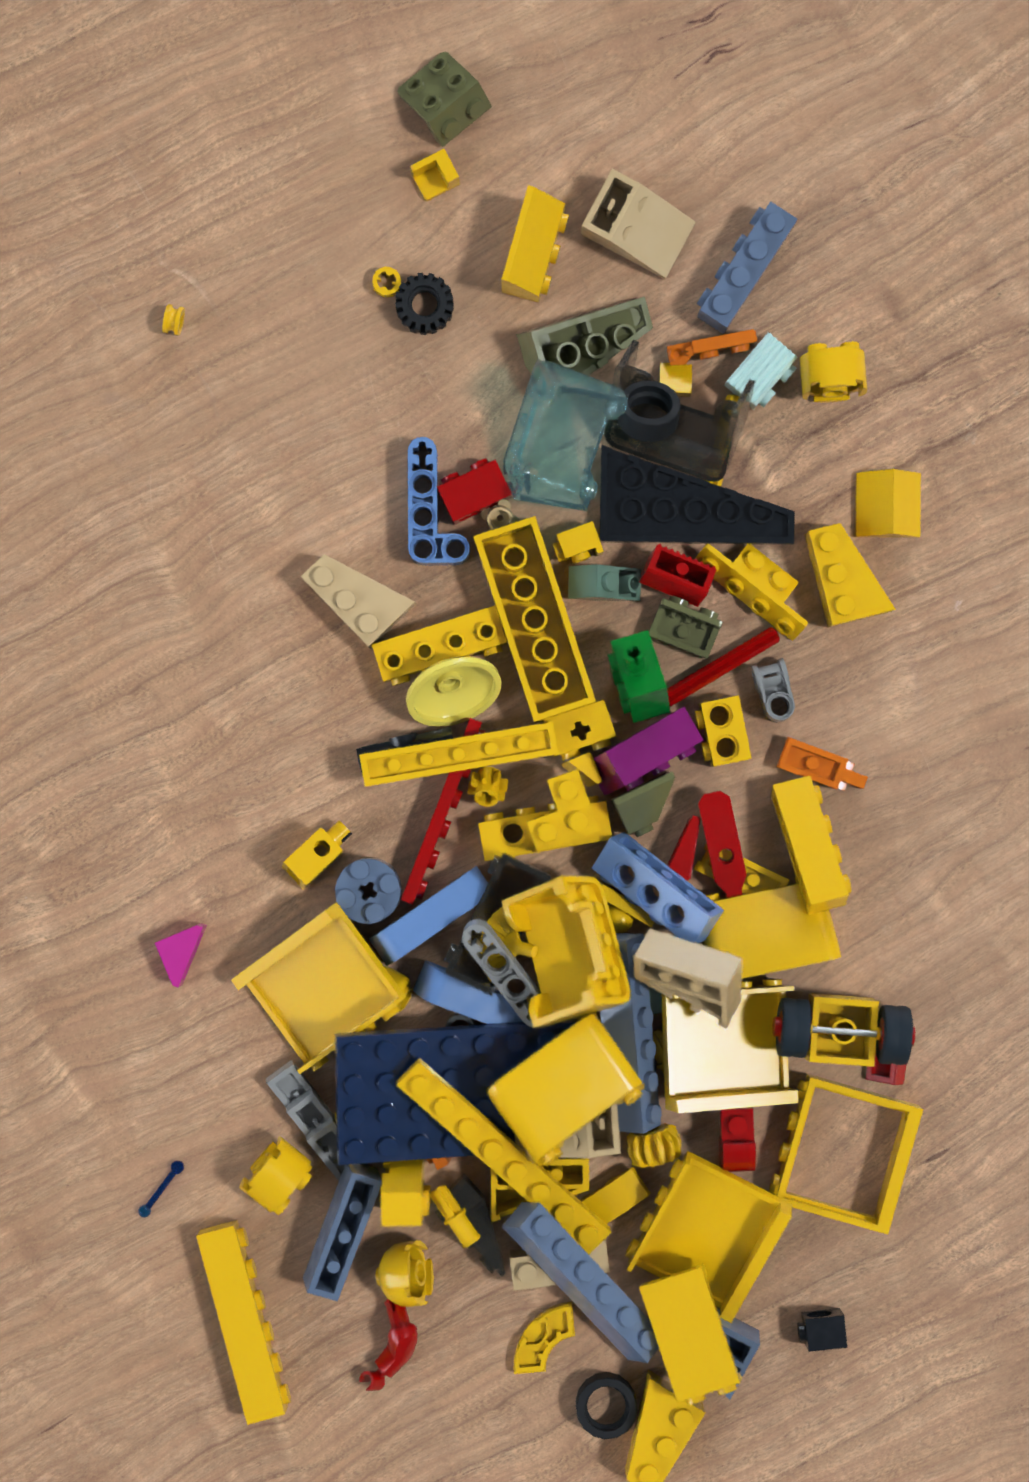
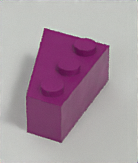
(647, 752)

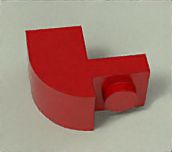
(737, 1140)

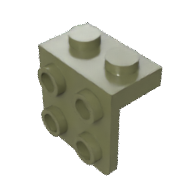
(445, 97)

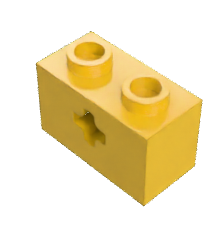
(591, 715)

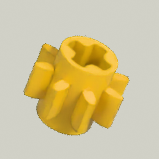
(487, 786)

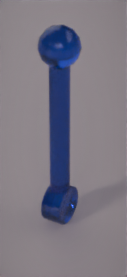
(176, 1168)

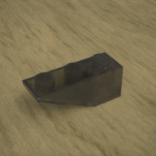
(479, 1214)

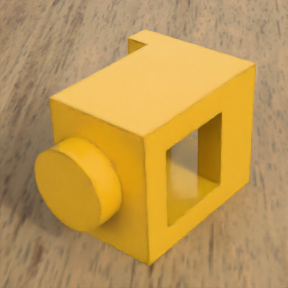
(578, 543)

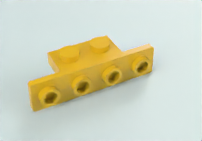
(758, 585)

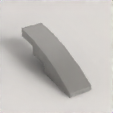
(308, 1113)

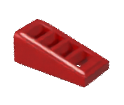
(684, 852)

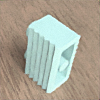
(766, 366)

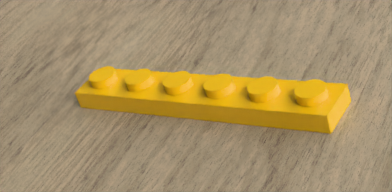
(458, 754)

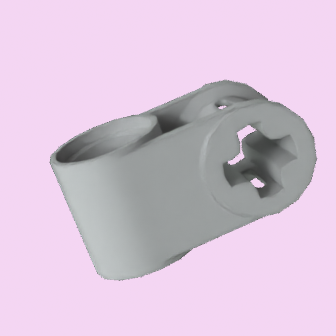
(773, 688)

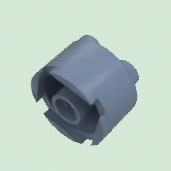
(351, 898)

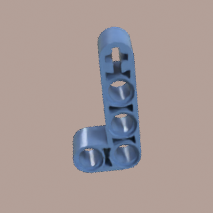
(429, 502)
(430, 916)
(462, 998)

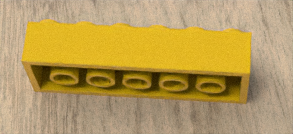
(534, 619)

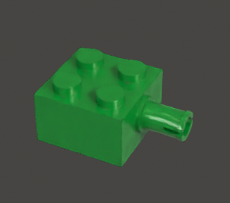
(638, 677)

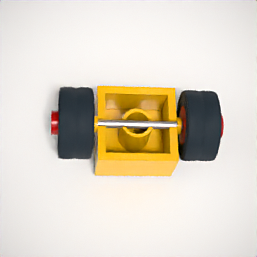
(843, 1030)

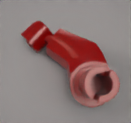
(400, 1347)

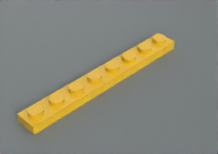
(502, 1154)

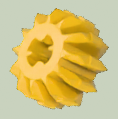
(654, 1146)

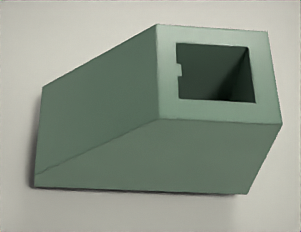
(604, 583)

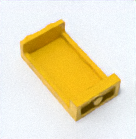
(690, 1335)

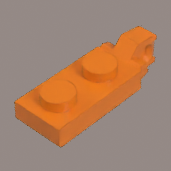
(708, 347)
(820, 765)

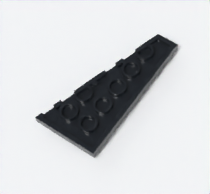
(667, 506)

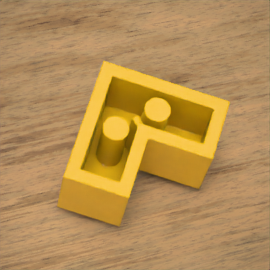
(573, 814)

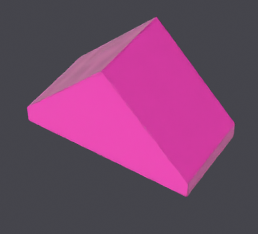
(179, 951)

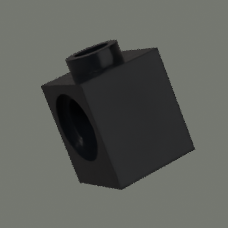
(822, 1330)

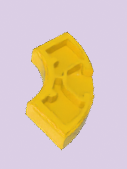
(541, 1336)

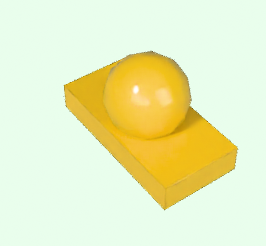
(624, 912)

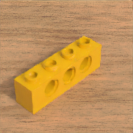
(493, 826)

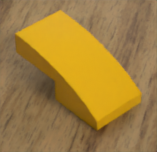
(617, 1195)

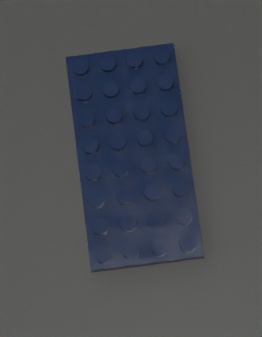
(386, 1124)

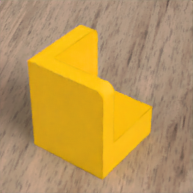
(435, 175)

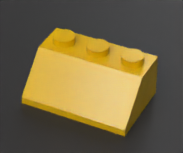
(534, 245)

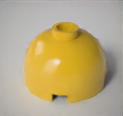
(406, 1274)

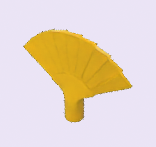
(510, 939)

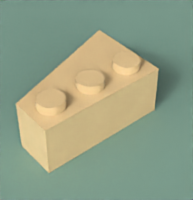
(357, 599)
(692, 972)

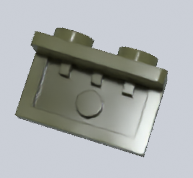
(685, 627)

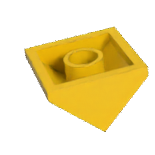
(888, 504)

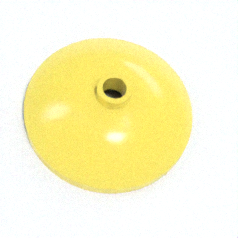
(453, 691)

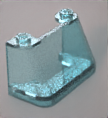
(559, 436)

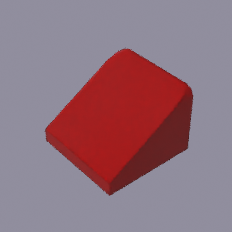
(886, 1073)

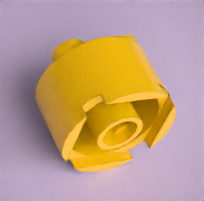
(833, 372)
(276, 1175)

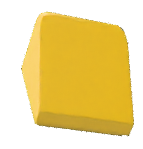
(677, 378)
(587, 769)

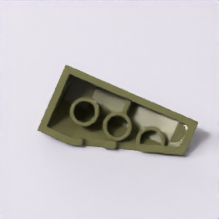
(588, 339)

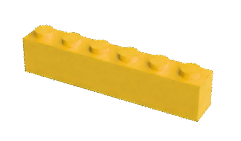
(243, 1322)

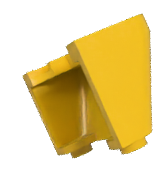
(773, 931)
(577, 948)
(565, 1088)

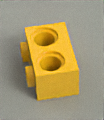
(732, 729)

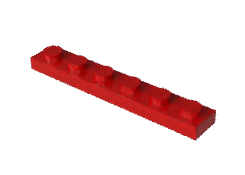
(438, 826)

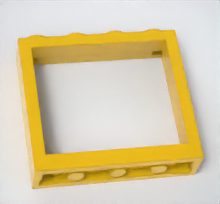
(895, 1170)

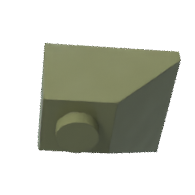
(643, 804)

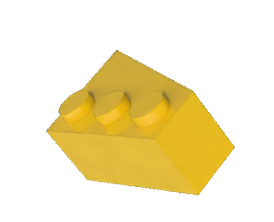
(570, 1172)

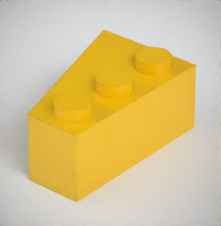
(843, 578)
(404, 1193)
(660, 1431)

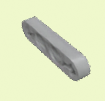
(502, 975)

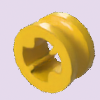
(383, 291)
(173, 319)

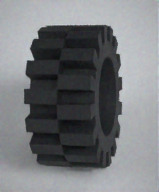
(417, 285)

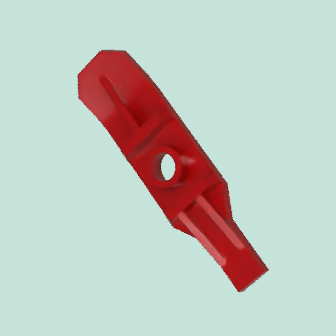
(722, 834)

